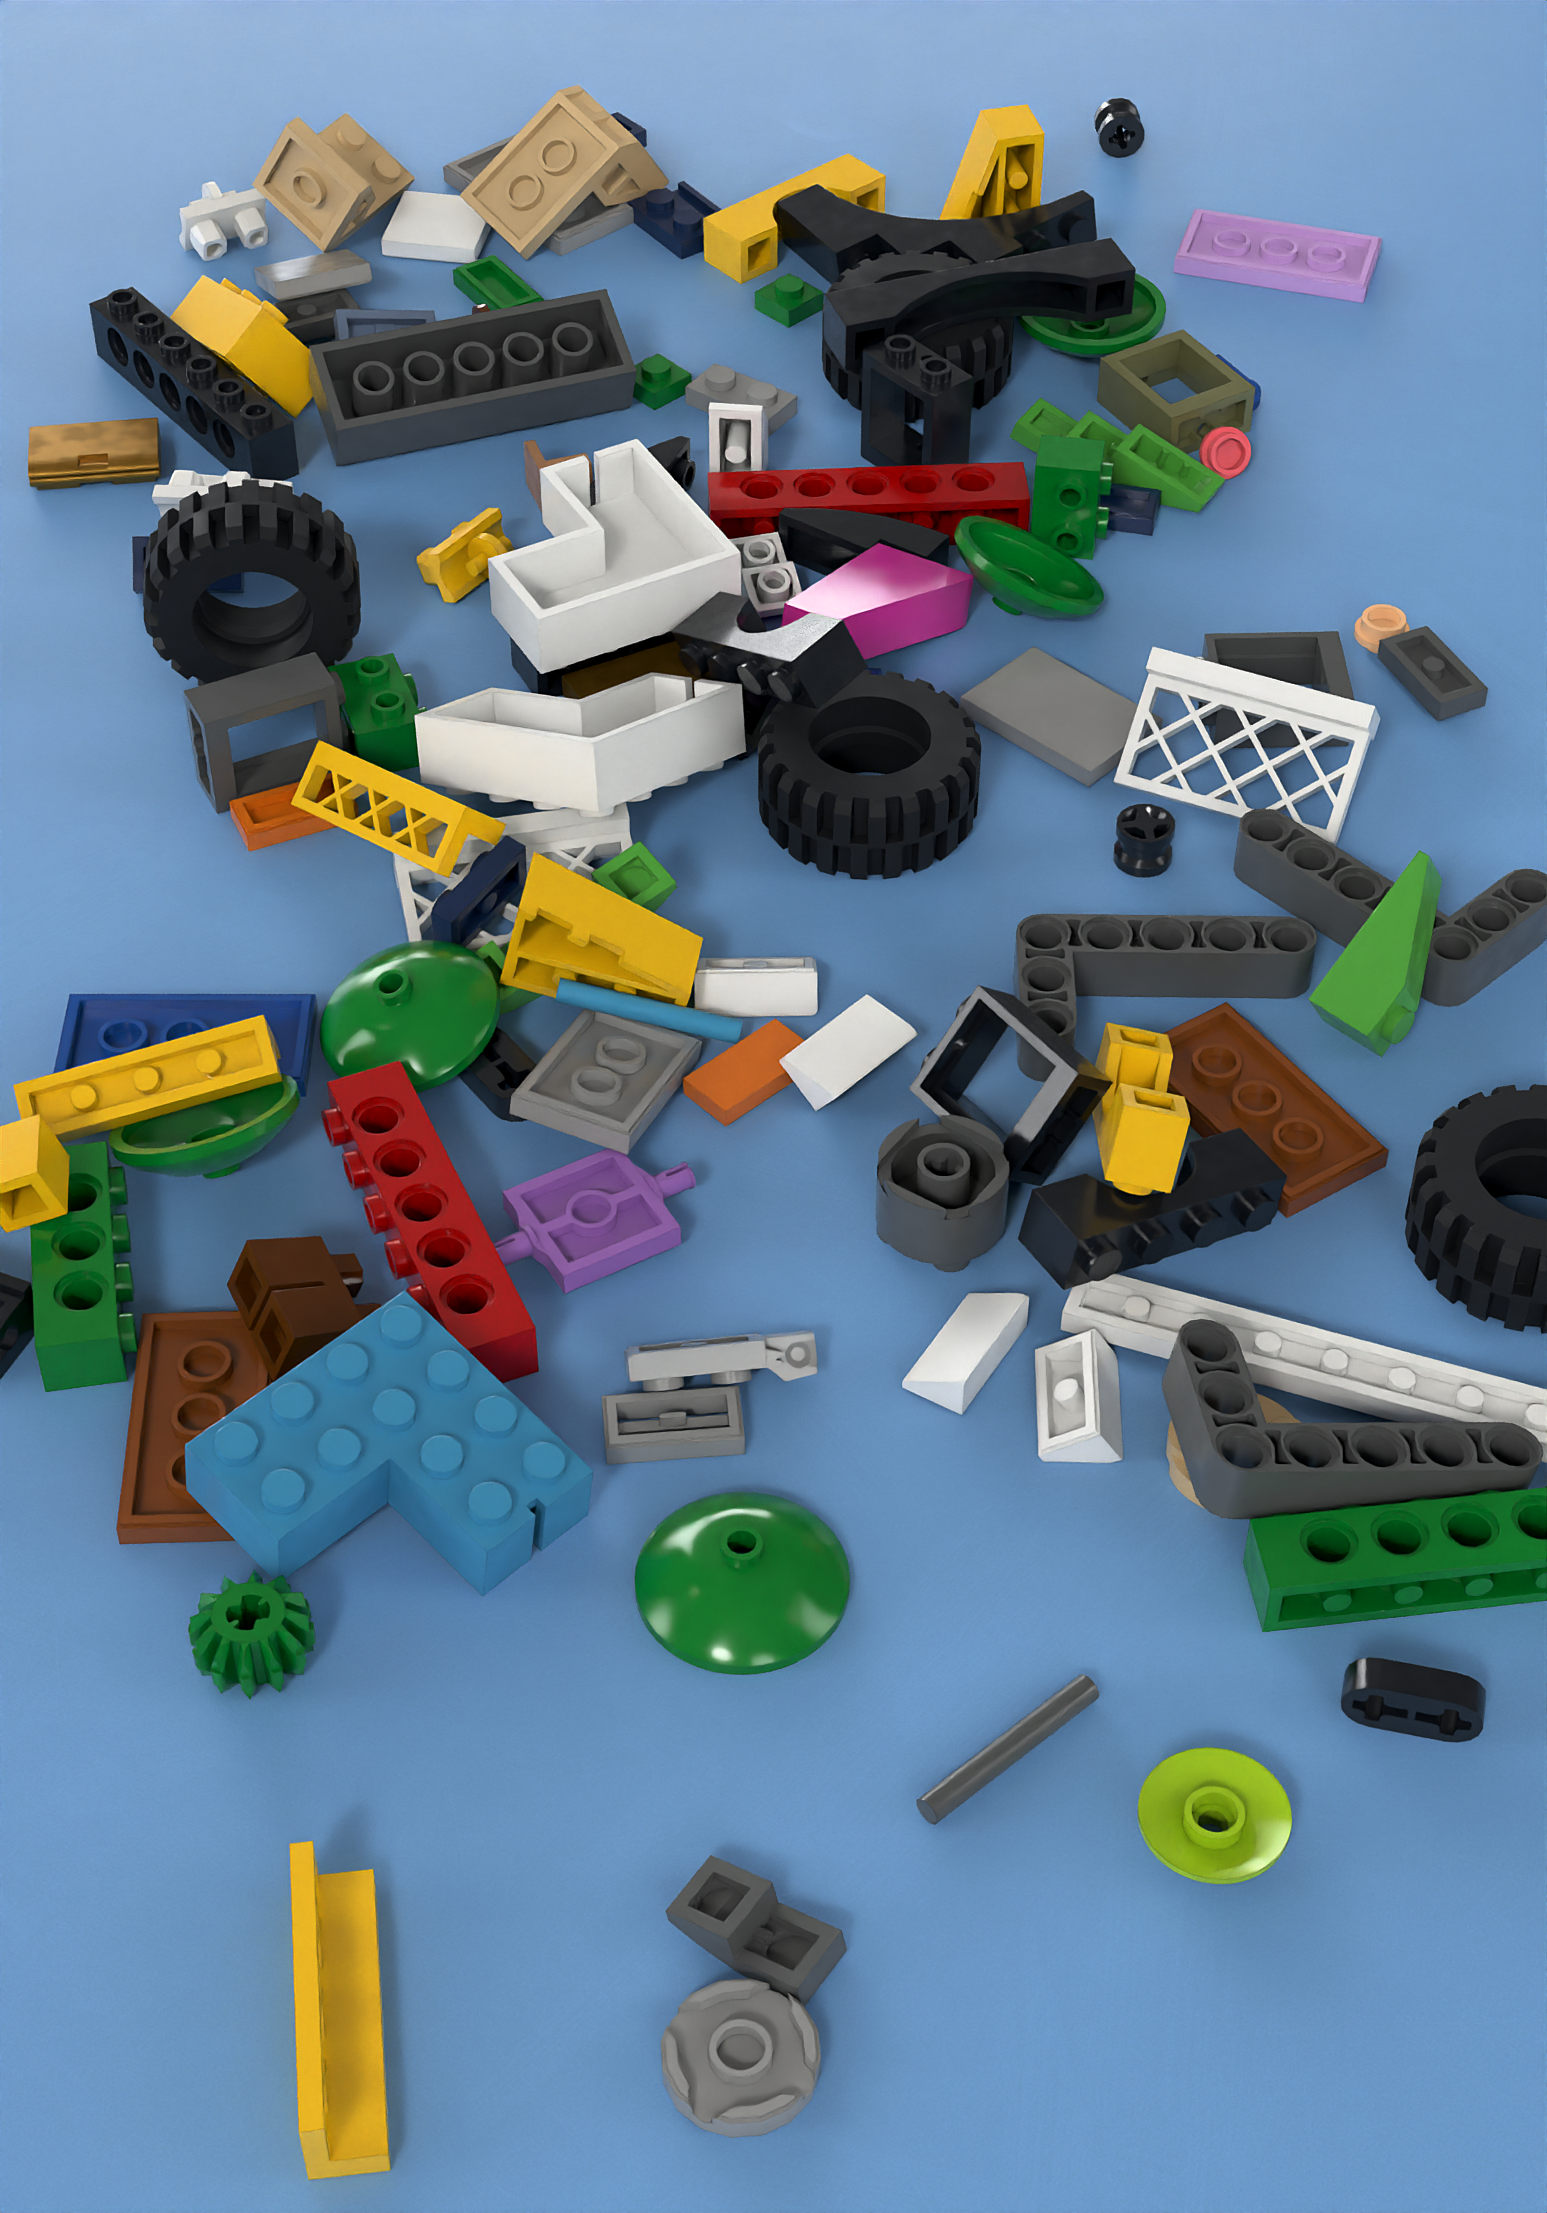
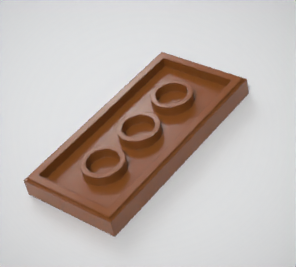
(1245, 1082)
(185, 1380)

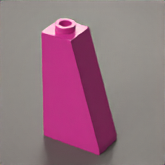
(888, 599)

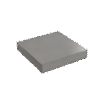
(313, 274)

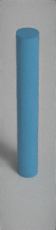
(648, 1011)

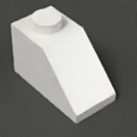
(737, 438)

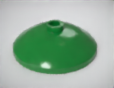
(1105, 335)
(1025, 571)
(415, 1005)
(208, 1136)
(745, 1608)

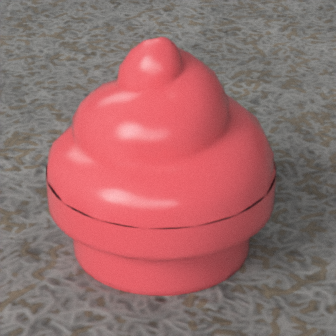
(1225, 451)

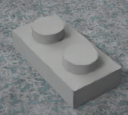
(725, 385)

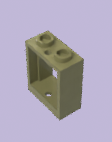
(1221, 392)

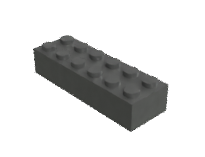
(471, 376)

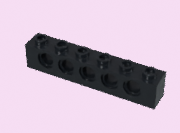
(193, 387)

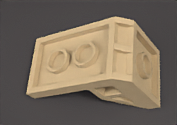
(554, 165)
(330, 179)

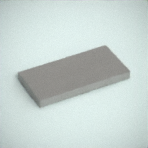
(584, 225)

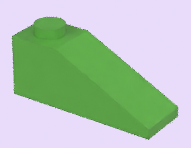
(1382, 970)

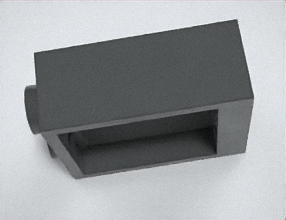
(1283, 656)
(252, 697)

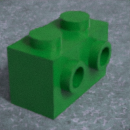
(1068, 494)
(380, 711)

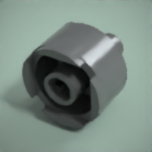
(942, 1191)

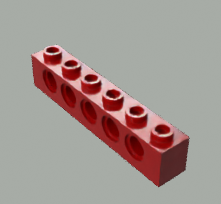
(919, 494)
(428, 1218)

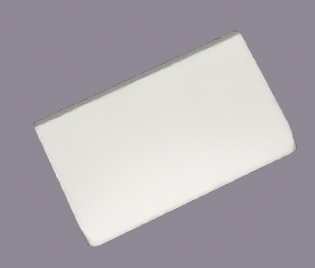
(756, 986)
(846, 1050)
(968, 1349)
(1078, 1401)

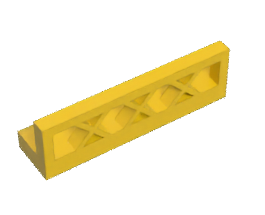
(401, 794)
(153, 1080)
(338, 2019)

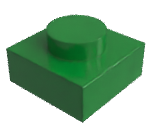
(789, 300)
(659, 381)

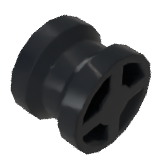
(1111, 118)
(1144, 840)

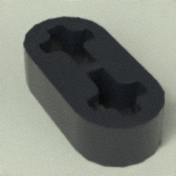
(489, 1078)
(1413, 1699)

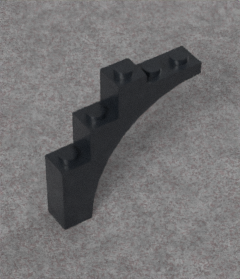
(839, 234)

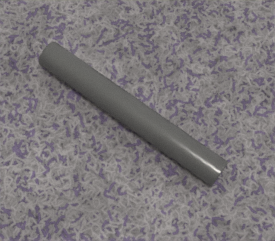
(1007, 1749)

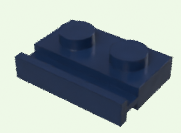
(674, 218)

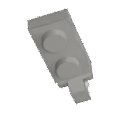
(724, 1358)

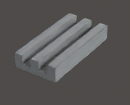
(674, 1433)

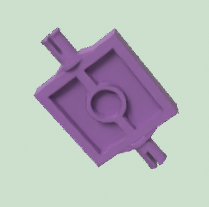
(593, 1217)

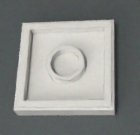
(435, 229)

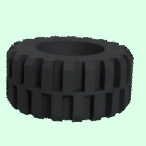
(976, 346)
(241, 533)
(870, 821)
(1458, 1228)

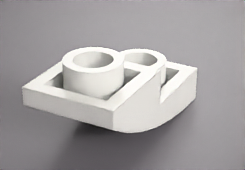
(766, 573)

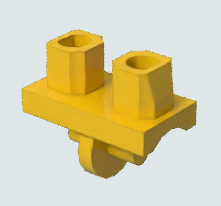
(462, 558)

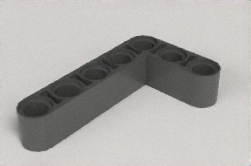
(1341, 893)
(1151, 958)
(1264, 1468)

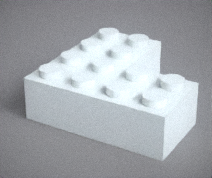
(613, 567)
(581, 750)

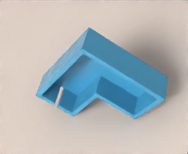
(398, 1421)

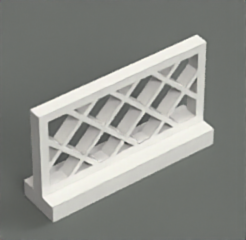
(1255, 696)
(554, 834)

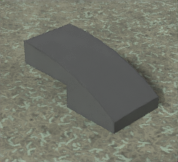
(754, 1934)

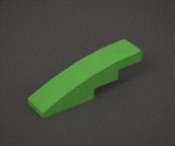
(1137, 458)

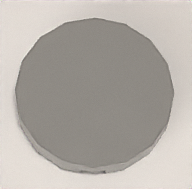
(740, 2058)

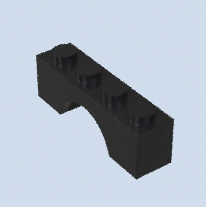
(793, 663)
(1094, 1230)

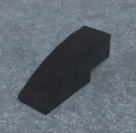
(832, 537)

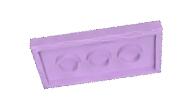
(1278, 255)

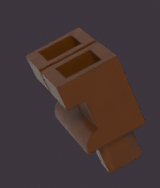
(296, 1297)

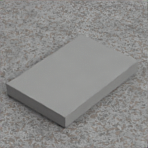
(1055, 714)
(606, 1079)

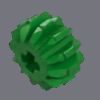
(251, 1634)

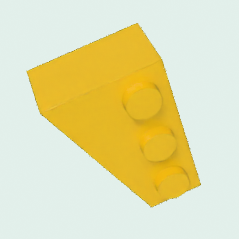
(999, 166)
(248, 340)
(595, 938)

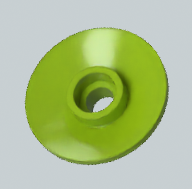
(1217, 1790)

